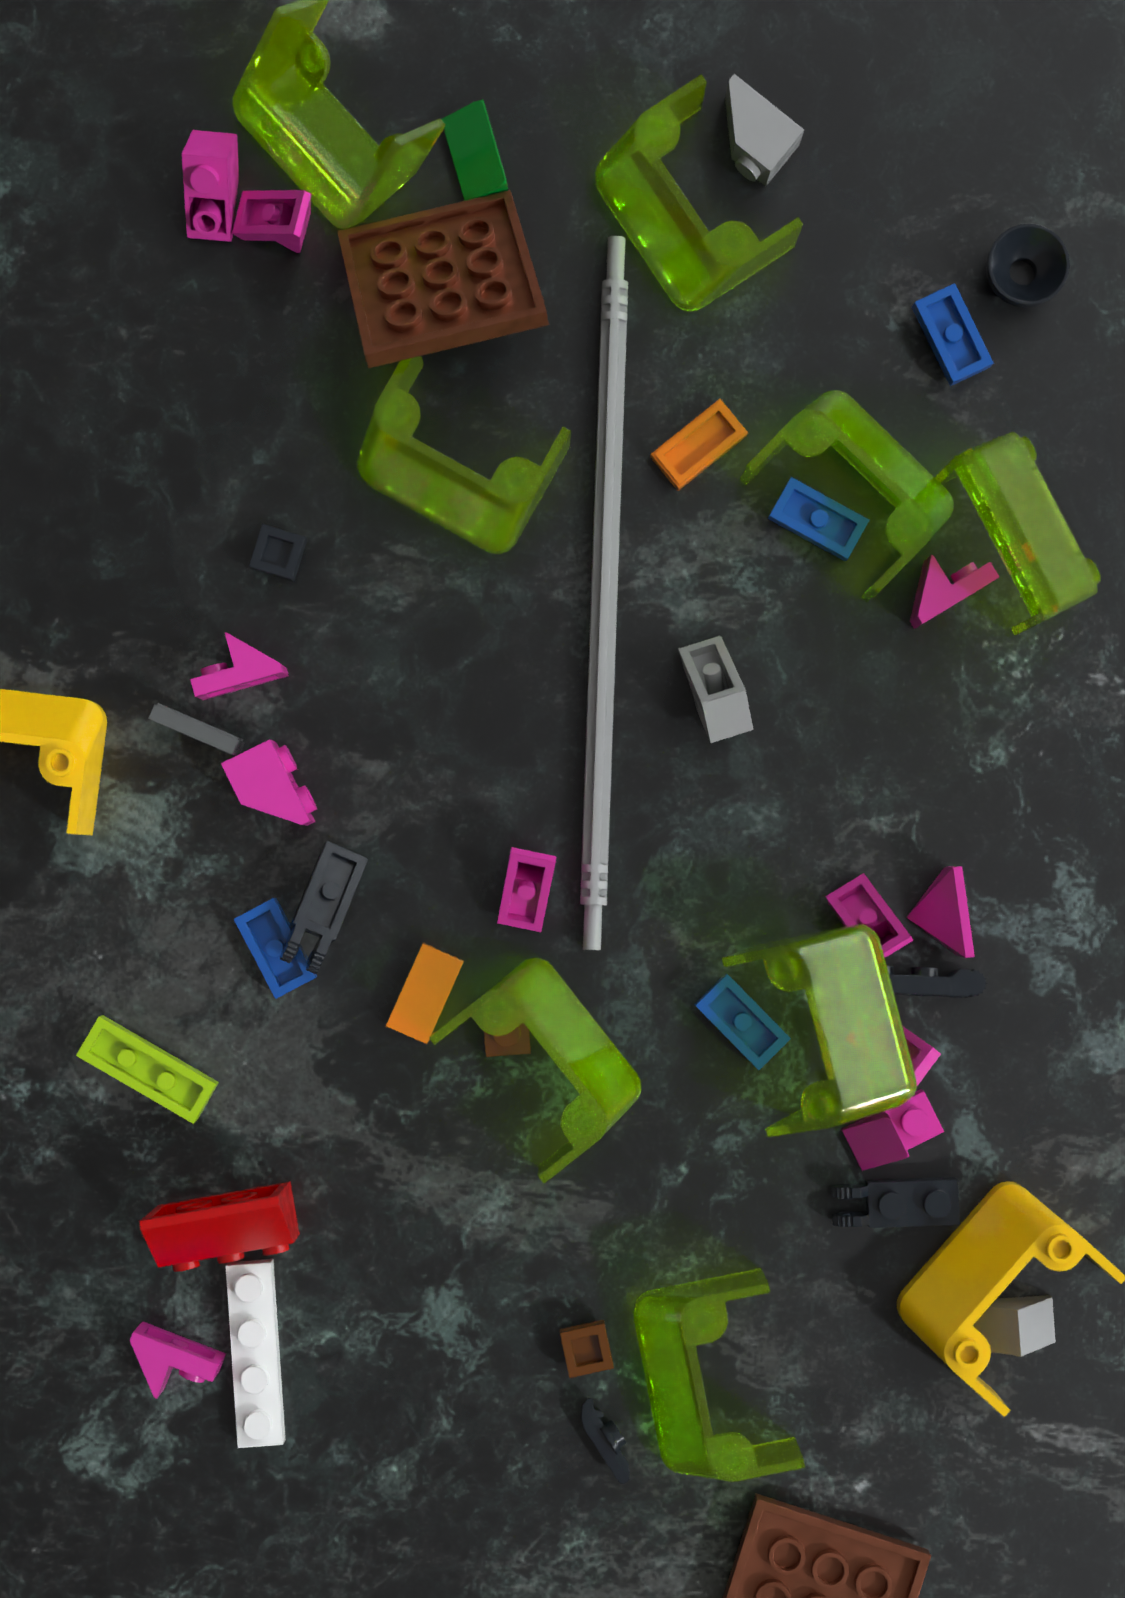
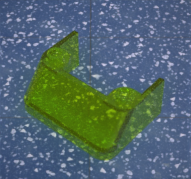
(311, 132)
(662, 223)
(440, 488)
(918, 496)
(1025, 526)
(853, 1023)
(572, 1038)
(668, 1329)

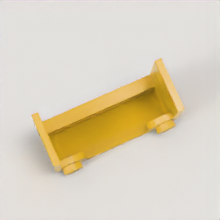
(70, 744)
(977, 1267)

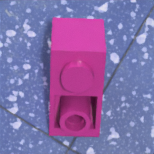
(210, 184)
(265, 783)

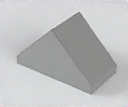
(1018, 1324)

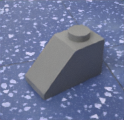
(758, 132)
(716, 689)

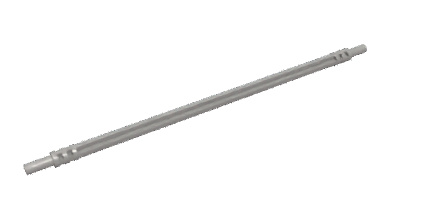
(604, 593)

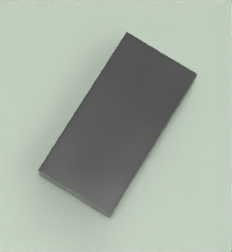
(197, 729)

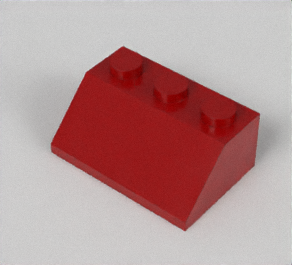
(222, 1226)

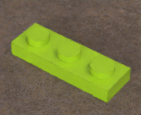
(147, 1069)

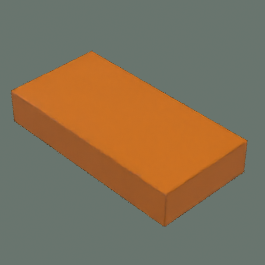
(699, 444)
(425, 993)

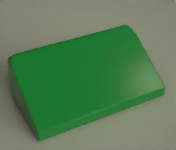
(474, 151)

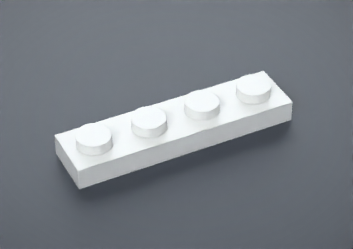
(255, 1353)

